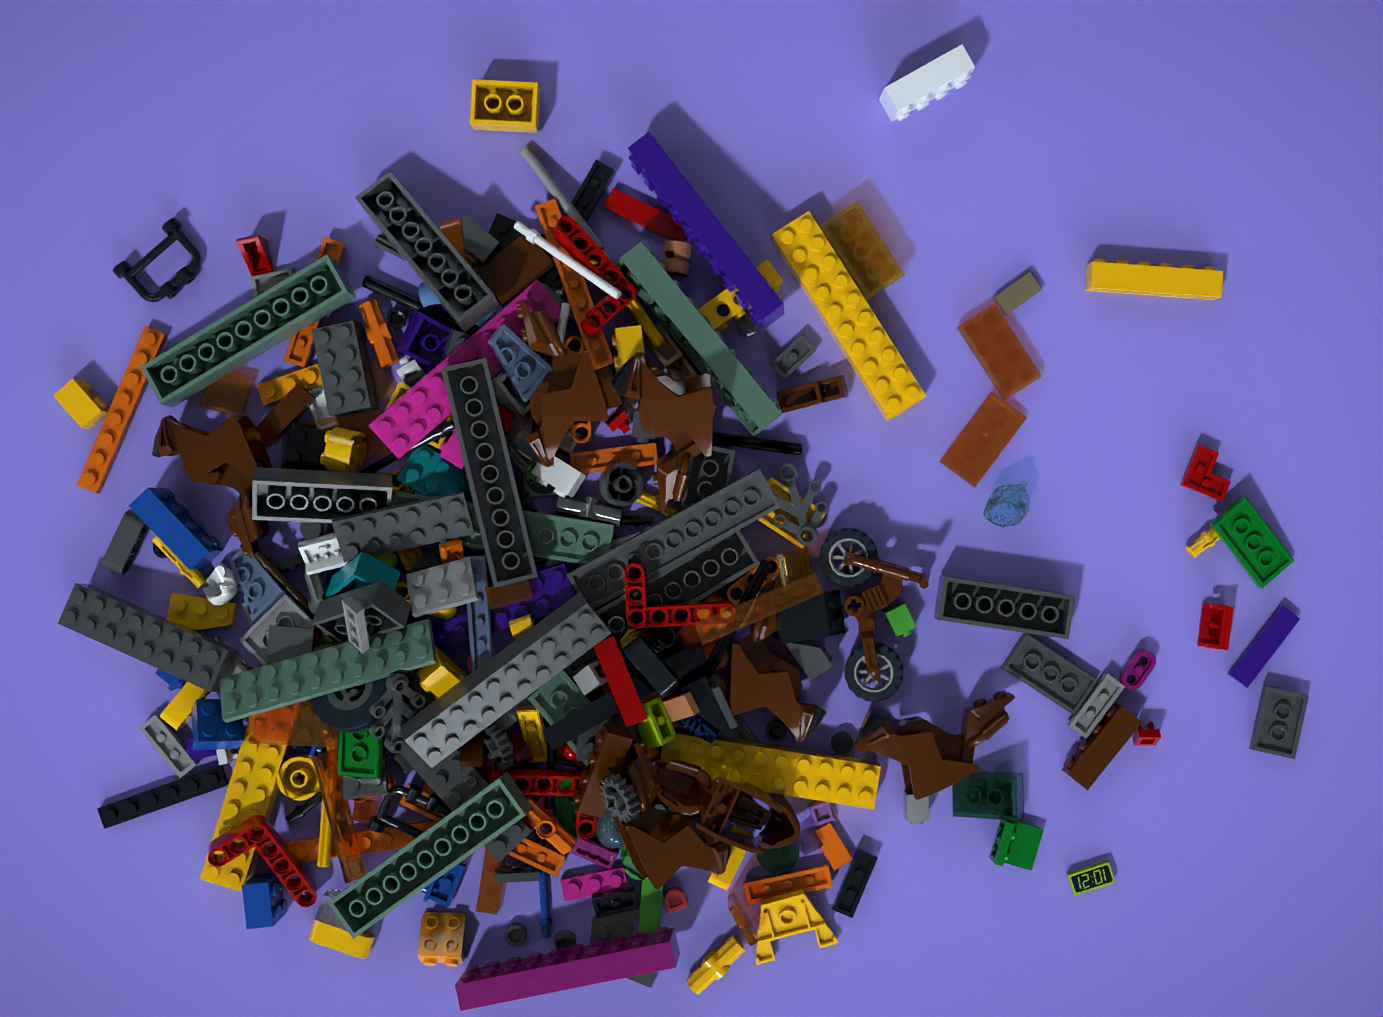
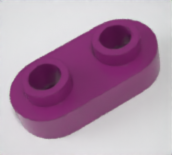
(1139, 671)

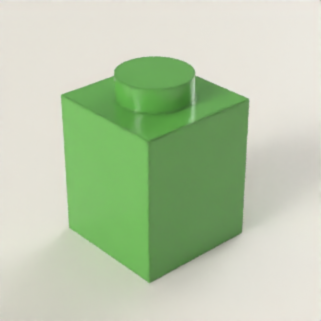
(900, 620)

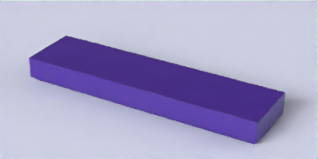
(1264, 646)

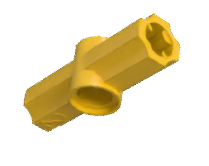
(715, 965)

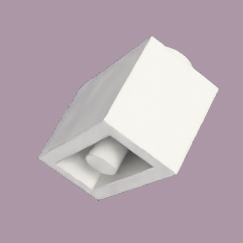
(561, 476)

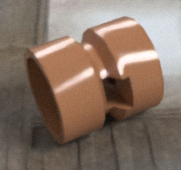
(676, 257)

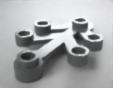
(800, 508)
(396, 686)

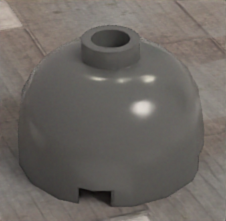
(621, 484)

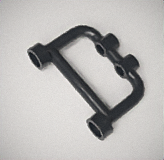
(184, 275)
(413, 794)

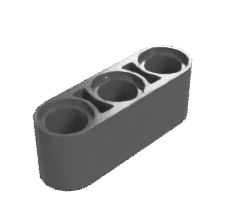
(125, 543)

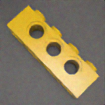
(727, 299)

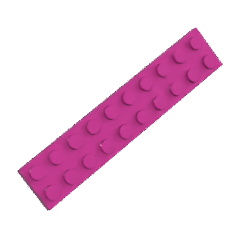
(427, 402)

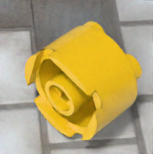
(343, 450)
(290, 781)

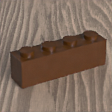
(1101, 746)
(605, 759)

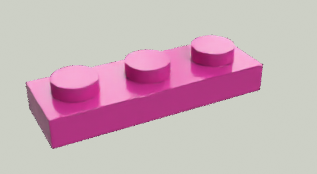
(593, 882)

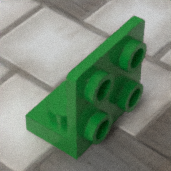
(1016, 844)

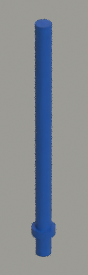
(545, 920)

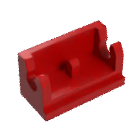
(1215, 626)

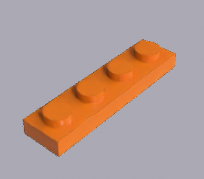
(600, 459)
(770, 886)

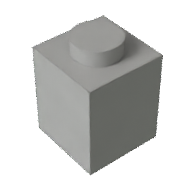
(915, 810)

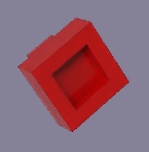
(506, 418)
(617, 420)
(1146, 737)

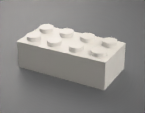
(927, 83)

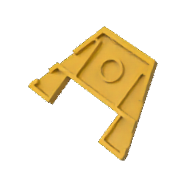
(788, 916)

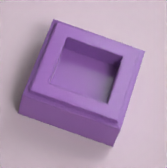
(821, 813)

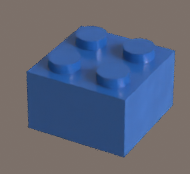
(210, 730)
(263, 900)

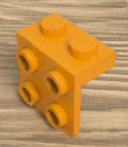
(442, 939)

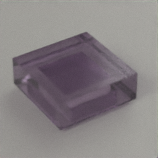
(808, 841)

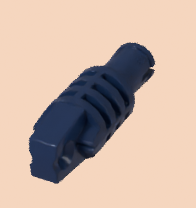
(700, 727)

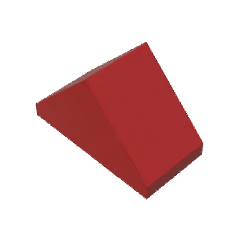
(256, 254)

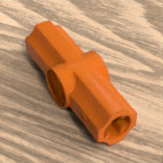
(379, 333)
(556, 835)

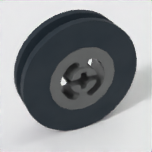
(352, 712)

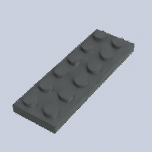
(404, 526)

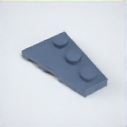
(519, 361)
(257, 583)

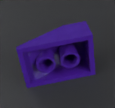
(424, 339)

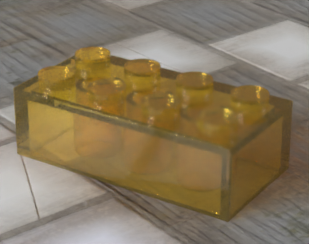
(862, 251)

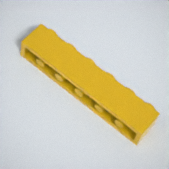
(1154, 280)

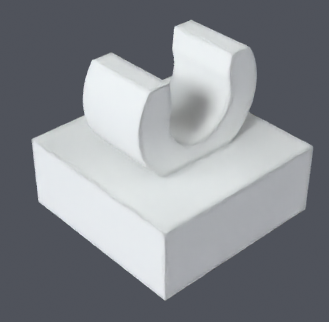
(410, 370)
(226, 756)

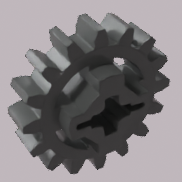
(498, 747)
(619, 798)

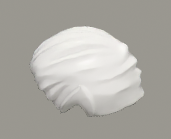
(221, 585)

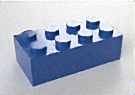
(176, 527)

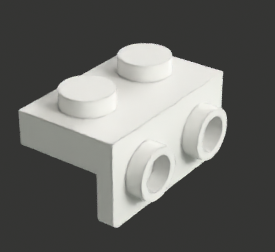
(321, 554)

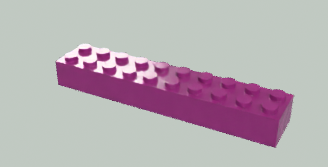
(568, 968)

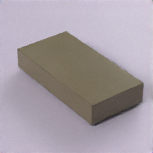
(1017, 293)

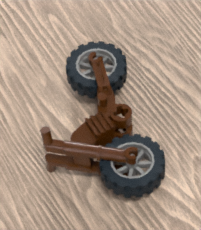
(871, 599)

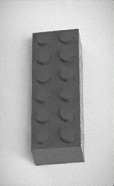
(316, 494)
(1004, 607)

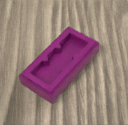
(595, 851)

